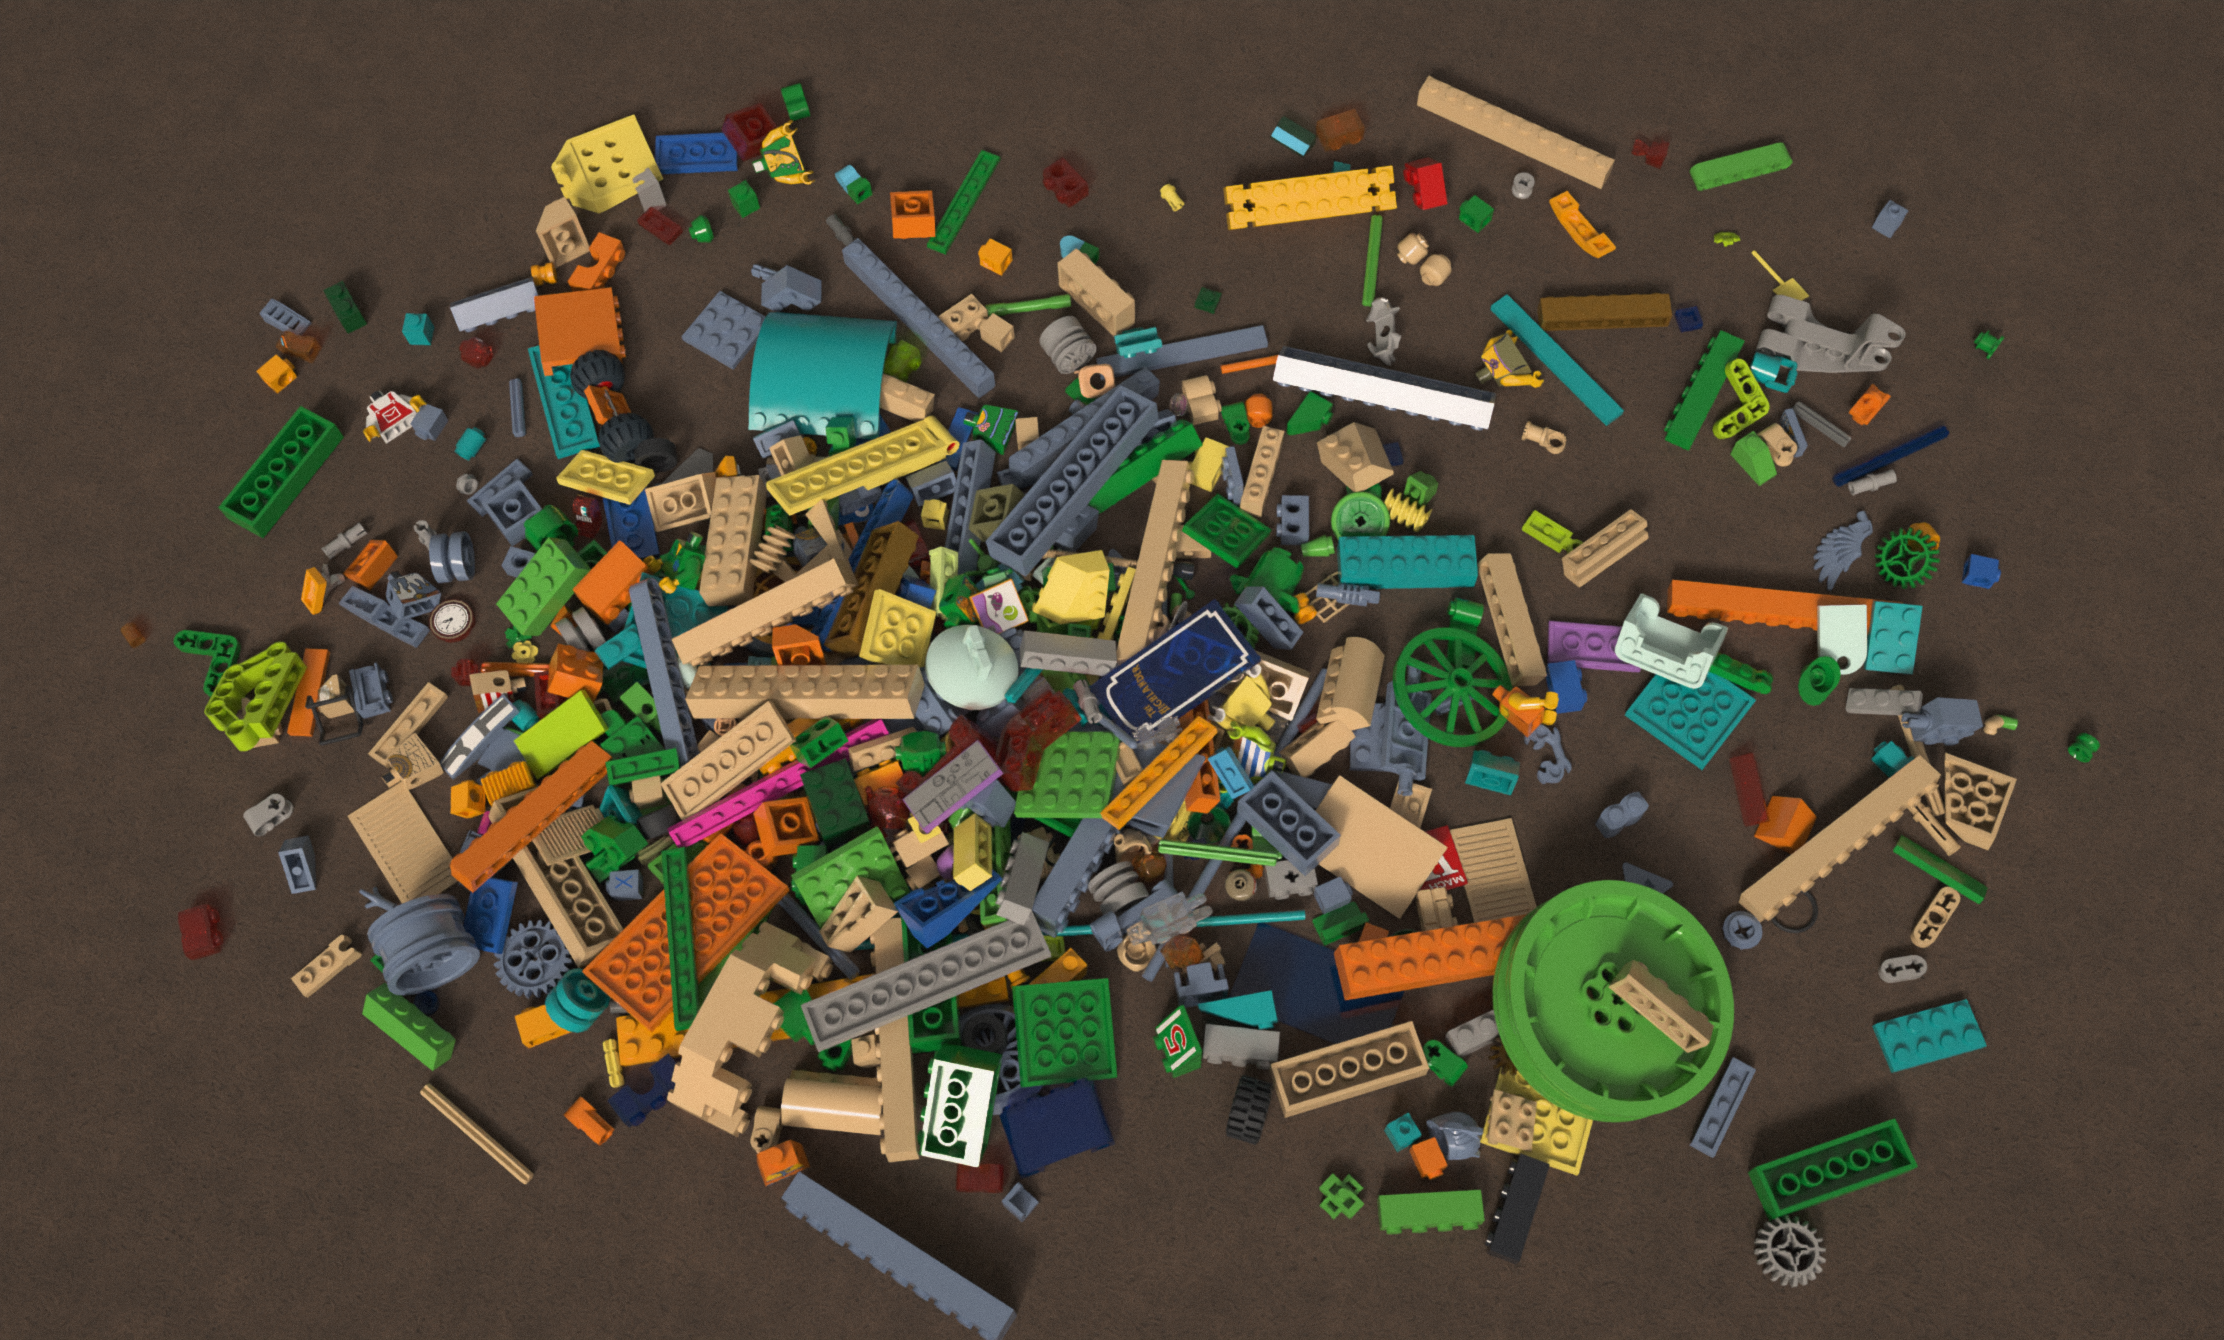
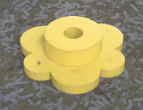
(528, 657)

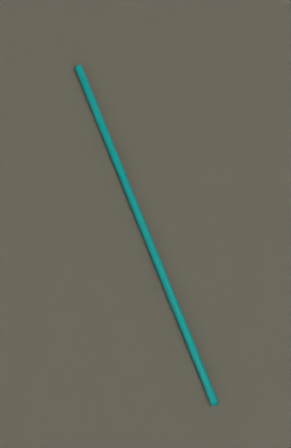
(1208, 921)

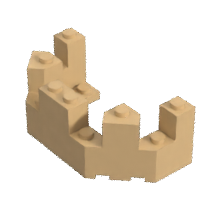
(740, 1018)

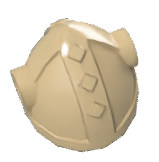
(1129, 843)

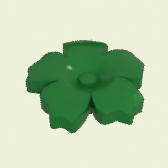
(515, 636)

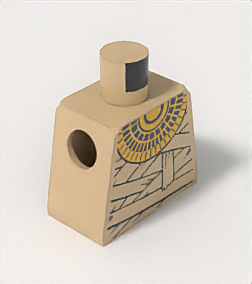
(412, 764)

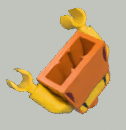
(1525, 711)

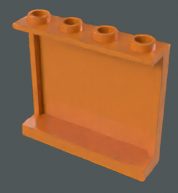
(577, 324)

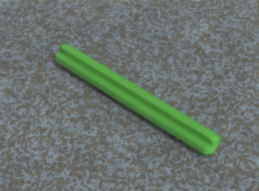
(1372, 260)
(1217, 852)

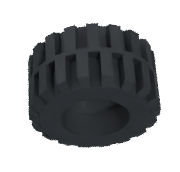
(1249, 1109)

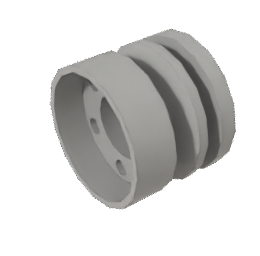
(1067, 344)
(1117, 888)

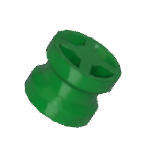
(2084, 747)

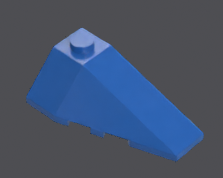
(940, 909)

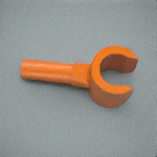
(1255, 869)

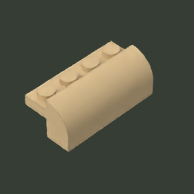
(1351, 684)
(832, 1102)

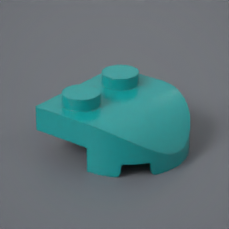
(1136, 341)

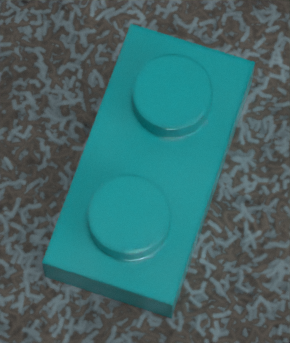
(619, 647)

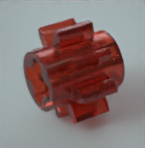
(462, 671)

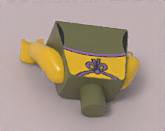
(1506, 363)

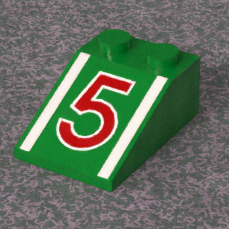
(1178, 1043)

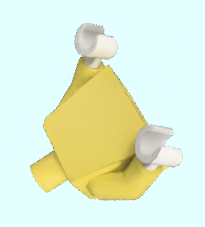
(1246, 703)

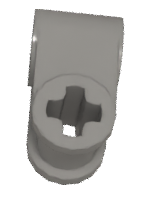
(268, 814)

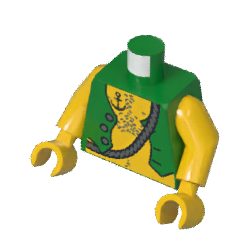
(781, 157)

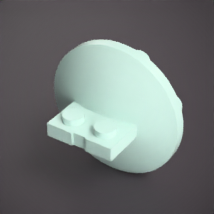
(971, 667)

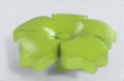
(1726, 237)

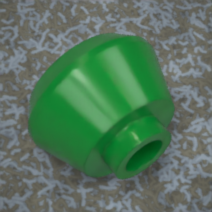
(701, 229)

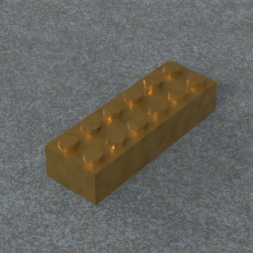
(879, 567)

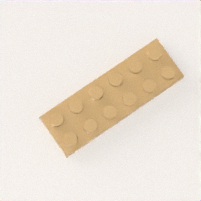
(728, 761)

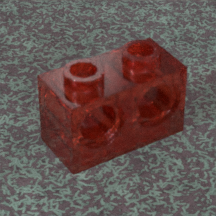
(1069, 187)

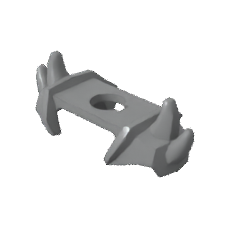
(1383, 315)

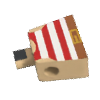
(491, 685)

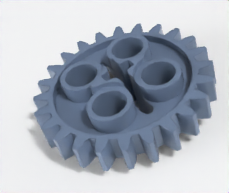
(517, 947)

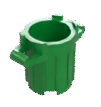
(1277, 575)

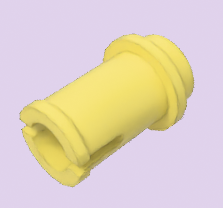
(1168, 193)

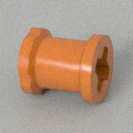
(1242, 839)

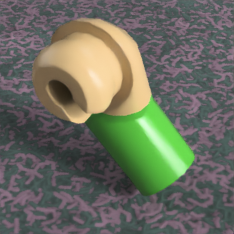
(1176, 601)
(1999, 721)

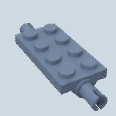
(1402, 745)

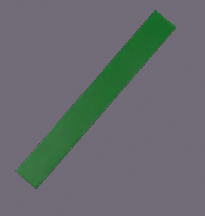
(680, 937)

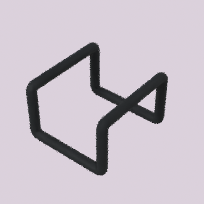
(311, 705)

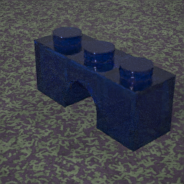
(633, 1106)

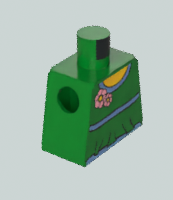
(993, 426)

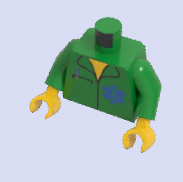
(681, 564)

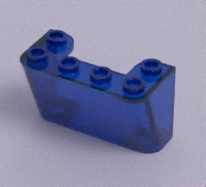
(1056, 1126)

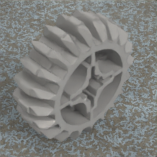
(1790, 1261)

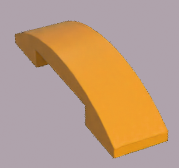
(1578, 227)

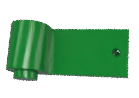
(1464, 616)

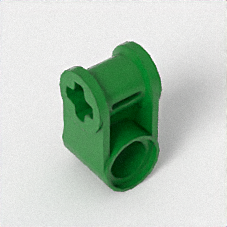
(1236, 422)
(1444, 1062)

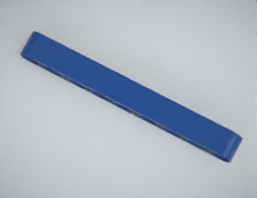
(888, 510)

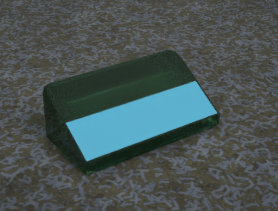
(1293, 137)

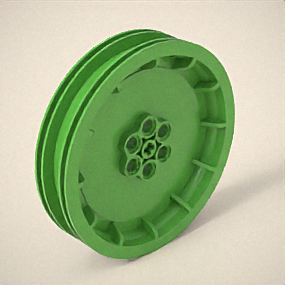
(1551, 1019)

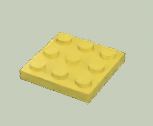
(897, 631)

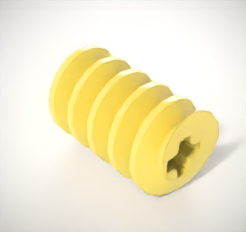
(1406, 512)

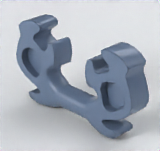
(1553, 772)

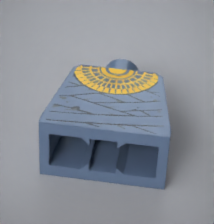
(808, 544)

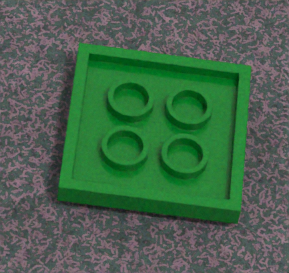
(1226, 530)

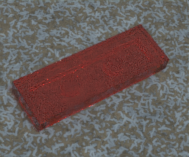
(1749, 789)

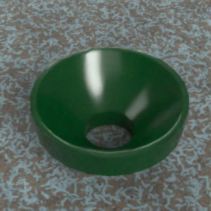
(1211, 830)

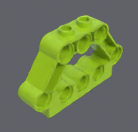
(276, 678)

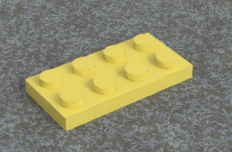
(605, 478)

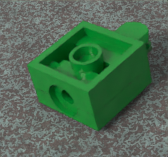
(627, 739)

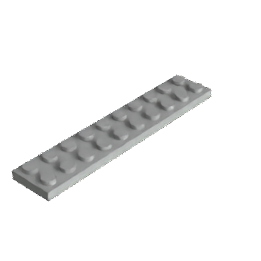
(924, 981)

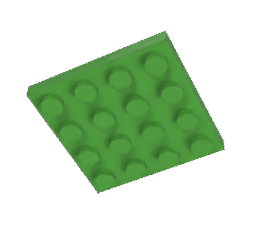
(1073, 778)
(829, 877)

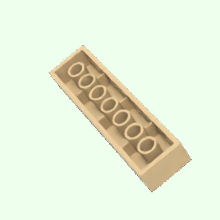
(765, 612)
(566, 895)

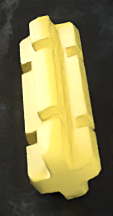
(613, 1063)

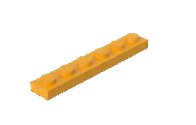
(1159, 772)

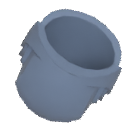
(1456, 1135)

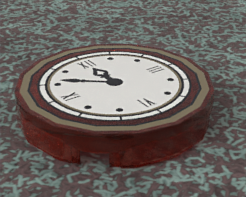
(452, 620)

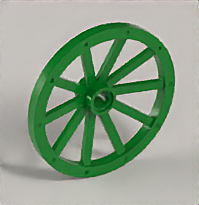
(1450, 687)

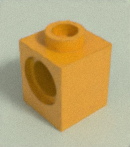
(995, 256)
(277, 373)
(467, 799)

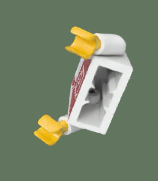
(390, 415)

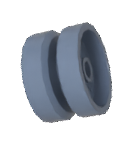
(452, 557)

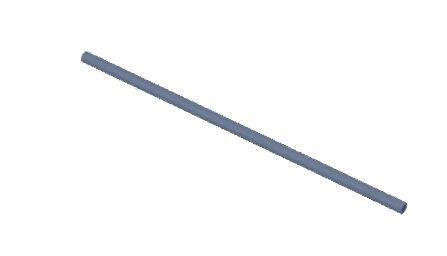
(1238, 821)

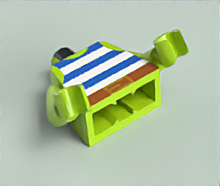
(1254, 752)

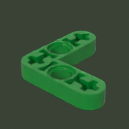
(217, 650)

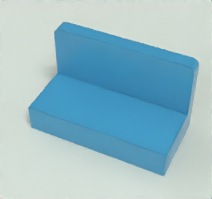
(1230, 772)

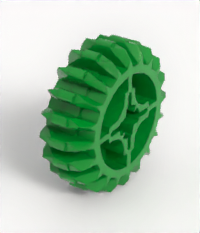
(1904, 548)

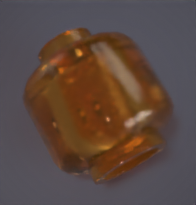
(1149, 866)

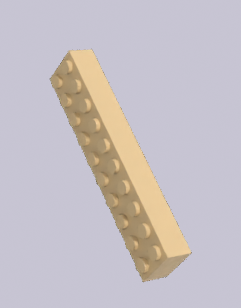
(807, 691)

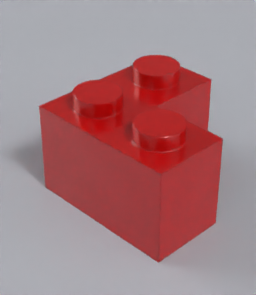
(1428, 182)

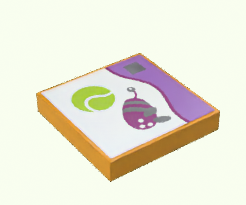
(999, 607)

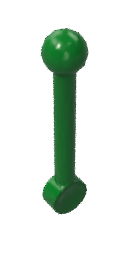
(1189, 593)

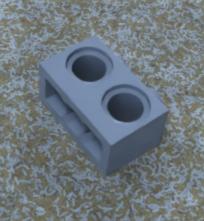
(1293, 520)

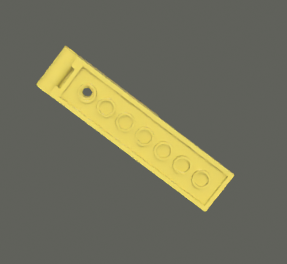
(865, 465)

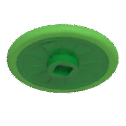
(1357, 505)

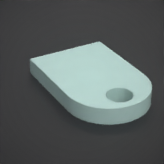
(1843, 633)

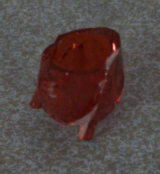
(887, 808)

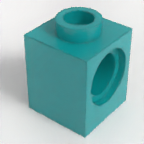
(1402, 1132)

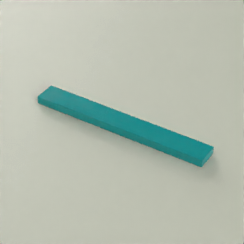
(1556, 359)

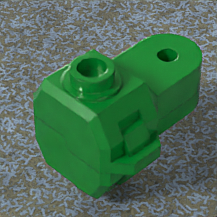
(920, 751)

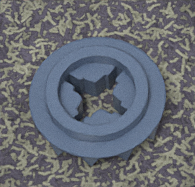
(1745, 920)

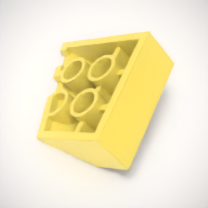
(1075, 589)

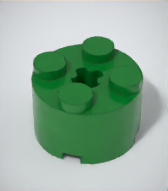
(549, 523)

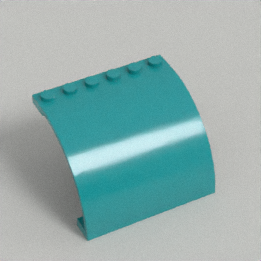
(819, 371)

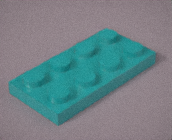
(1929, 1036)

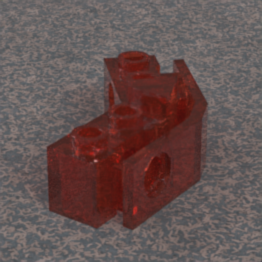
(1028, 736)

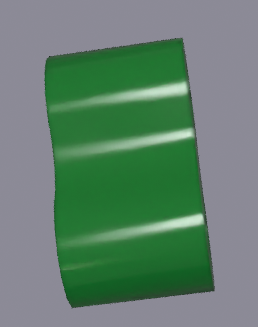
(795, 102)

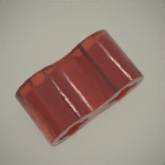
(984, 1178)

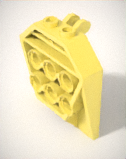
(602, 164)

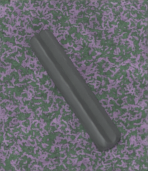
(1821, 424)

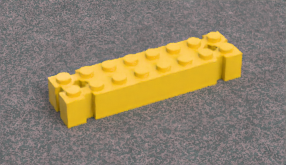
(1310, 197)

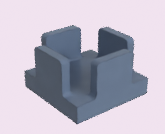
(1201, 985)

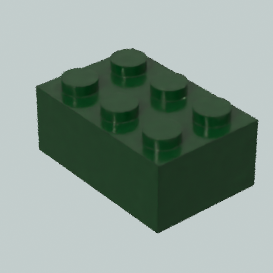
(835, 802)

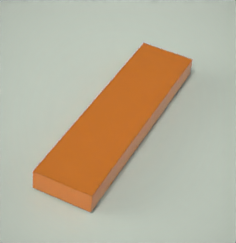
(302, 719)

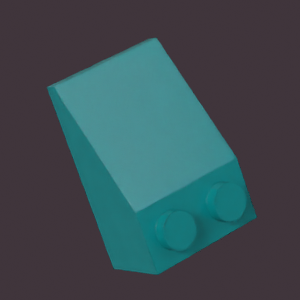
(1250, 1009)

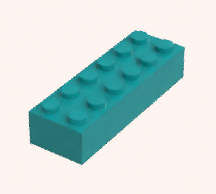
(1407, 561)

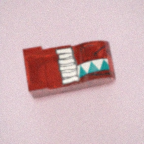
(587, 515)

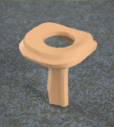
(1084, 379)

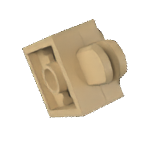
(909, 848)

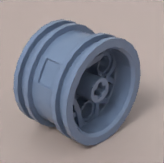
(423, 944)

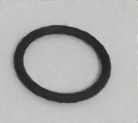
(1806, 927)

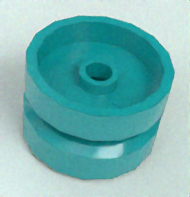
(576, 1002)

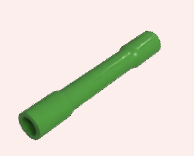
(1053, 302)

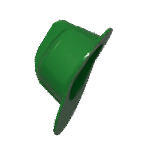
(1818, 680)

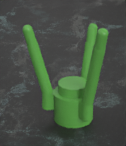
(984, 563)

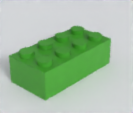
(543, 587)

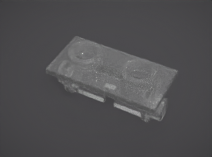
(1149, 737)

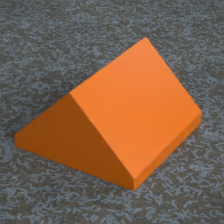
(371, 563)
(1788, 824)

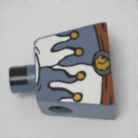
(411, 595)

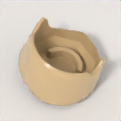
(1135, 956)

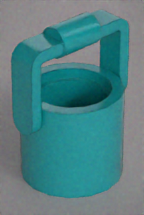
(1766, 369)

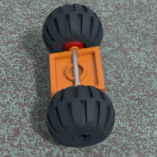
(598, 379)

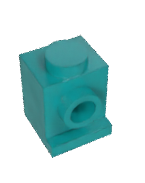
(1890, 758)

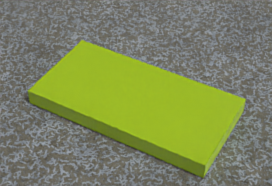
(561, 734)

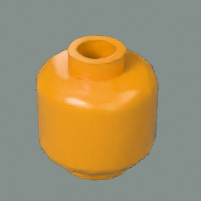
(1927, 529)

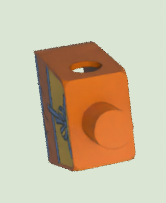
(782, 1161)

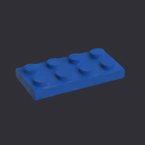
(695, 153)
(632, 526)

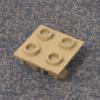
(1511, 1120)

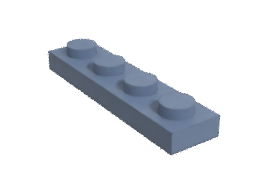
(1722, 1107)

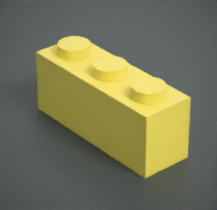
(972, 852)

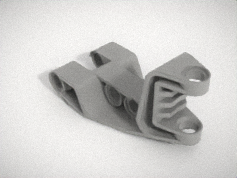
(1822, 348)

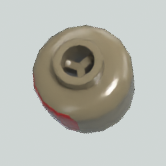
(1247, 891)

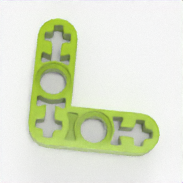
(1748, 400)

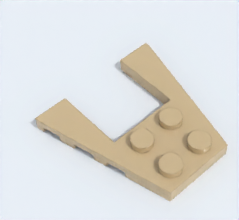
(824, 524)

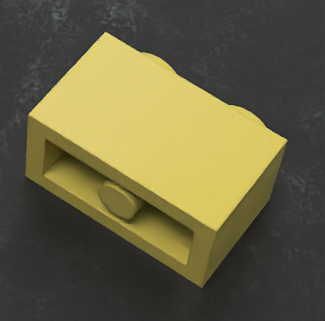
(1208, 464)

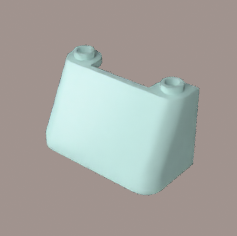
(1667, 646)

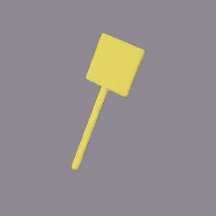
(1789, 288)

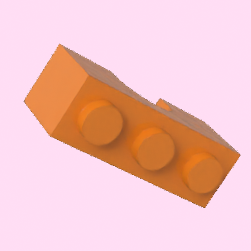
(608, 253)

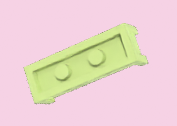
(942, 566)

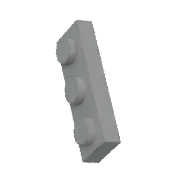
(1883, 701)

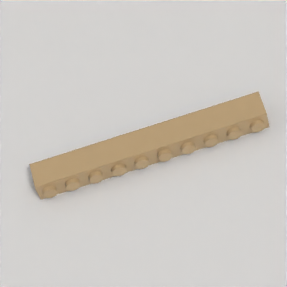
(1515, 132)
(1155, 559)
(1839, 839)
(896, 1056)

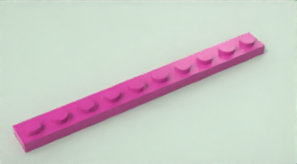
(764, 790)

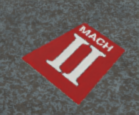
(1449, 870)

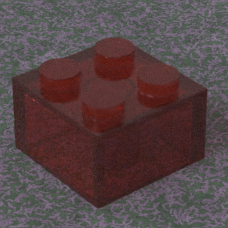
(747, 130)

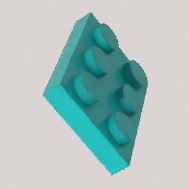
(1893, 637)

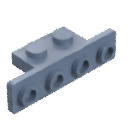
(934, 711)

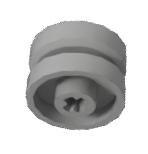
(584, 634)

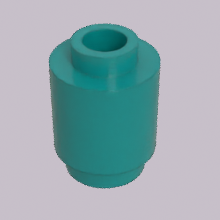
(470, 443)
(526, 717)

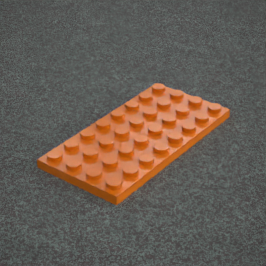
(727, 902)

